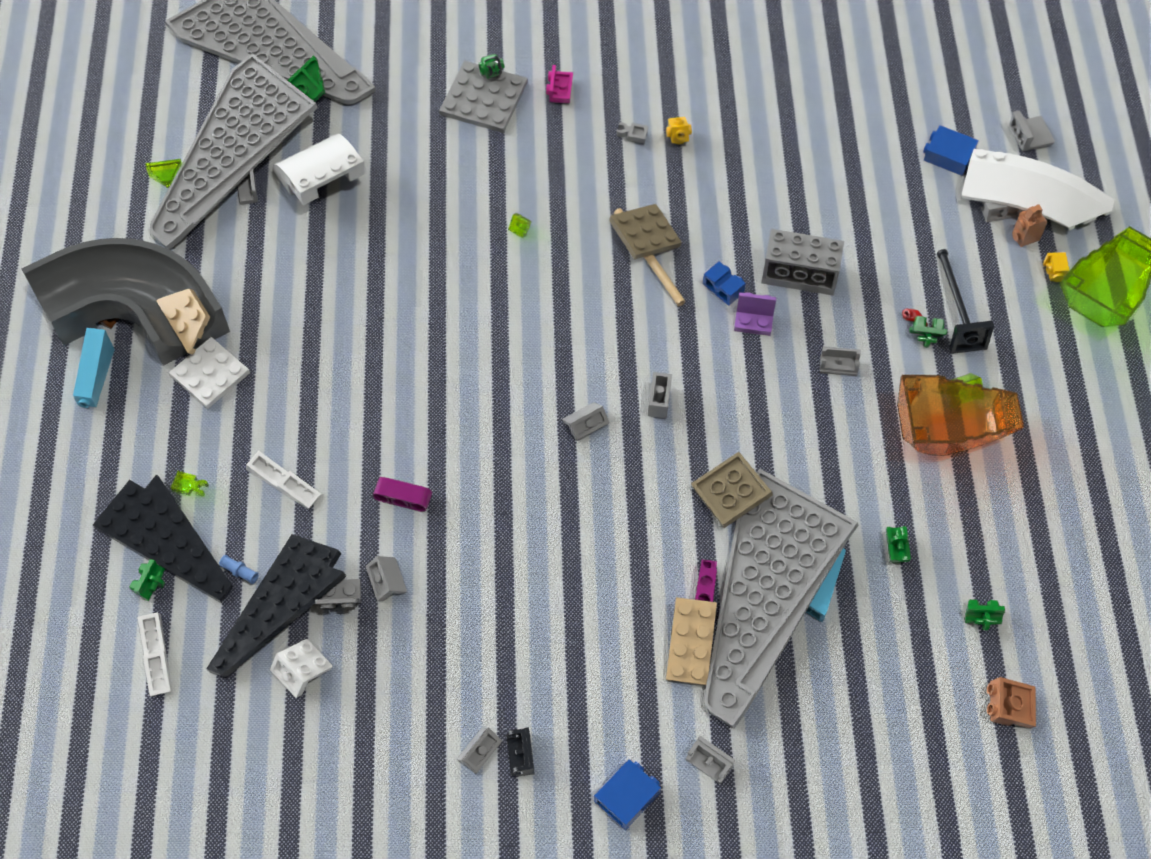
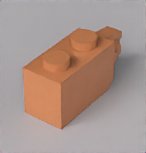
(1029, 226)

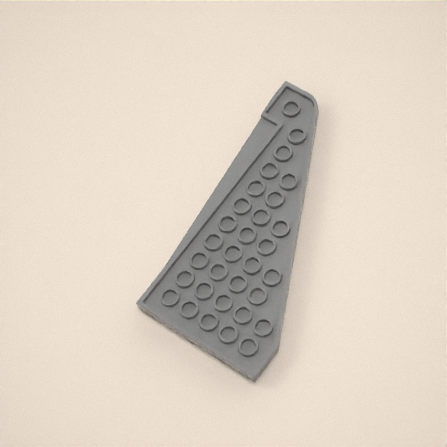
(273, 35)
(241, 129)
(772, 576)

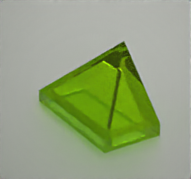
(163, 171)

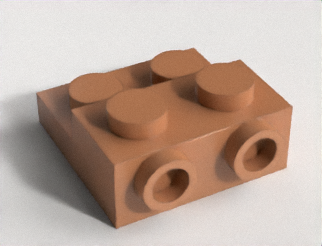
(1012, 703)

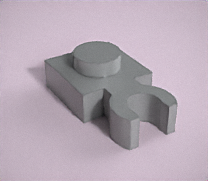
(635, 132)

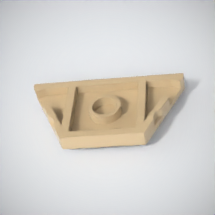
(186, 316)

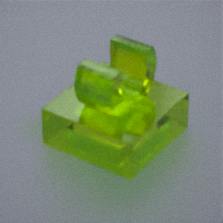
(519, 225)

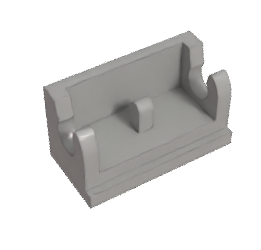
(997, 212)
(840, 361)
(710, 760)

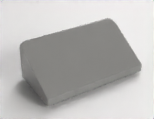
(479, 749)

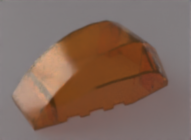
(954, 416)

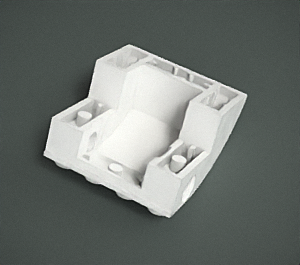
(319, 166)

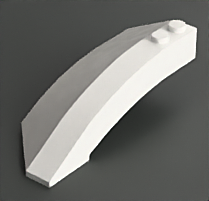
(1029, 182)

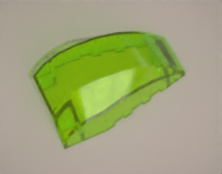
(1111, 280)

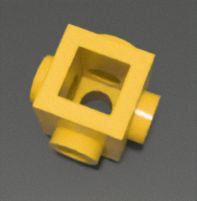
(678, 130)

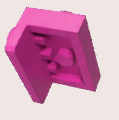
(560, 86)

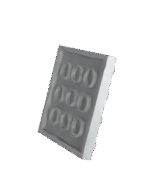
(483, 100)

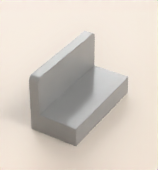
(247, 189)
(586, 420)
(385, 577)

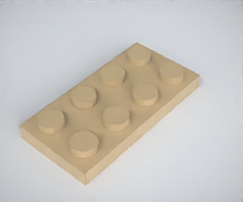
(691, 641)

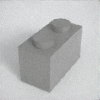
(659, 395)

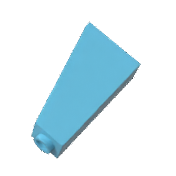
(93, 367)
(821, 601)

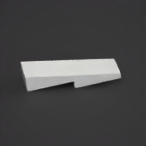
(282, 480)
(154, 654)

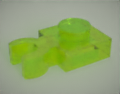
(186, 483)

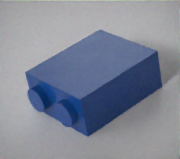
(950, 150)
(627, 794)

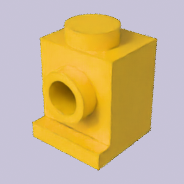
(1056, 266)

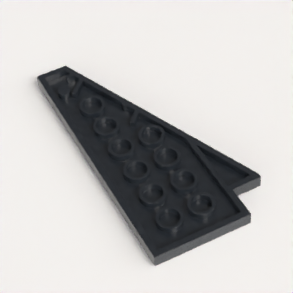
(158, 530)
(289, 588)

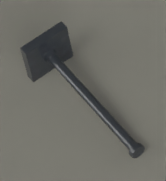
(966, 336)

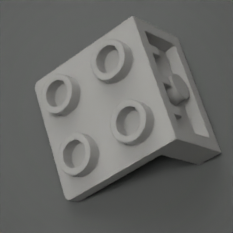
(1030, 132)
(344, 593)

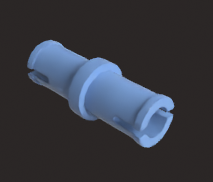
(238, 569)

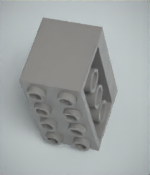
(802, 262)

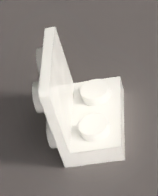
(298, 666)

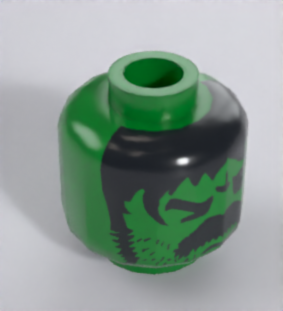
(491, 66)

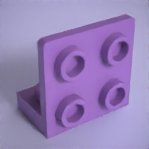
(755, 314)

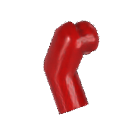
(910, 314)

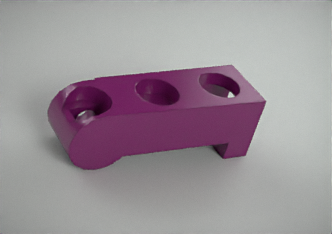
(706, 581)

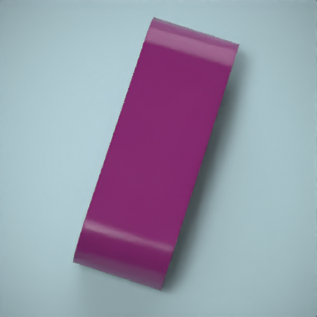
(402, 494)

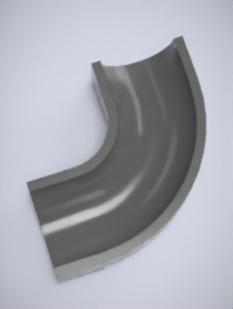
(123, 282)

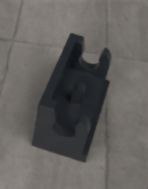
(520, 752)

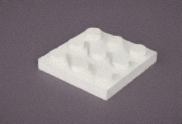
(209, 372)

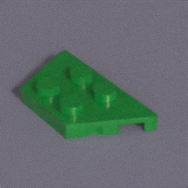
(309, 79)

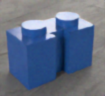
(723, 283)

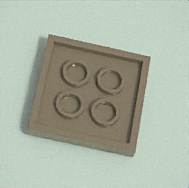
(645, 231)
(731, 489)

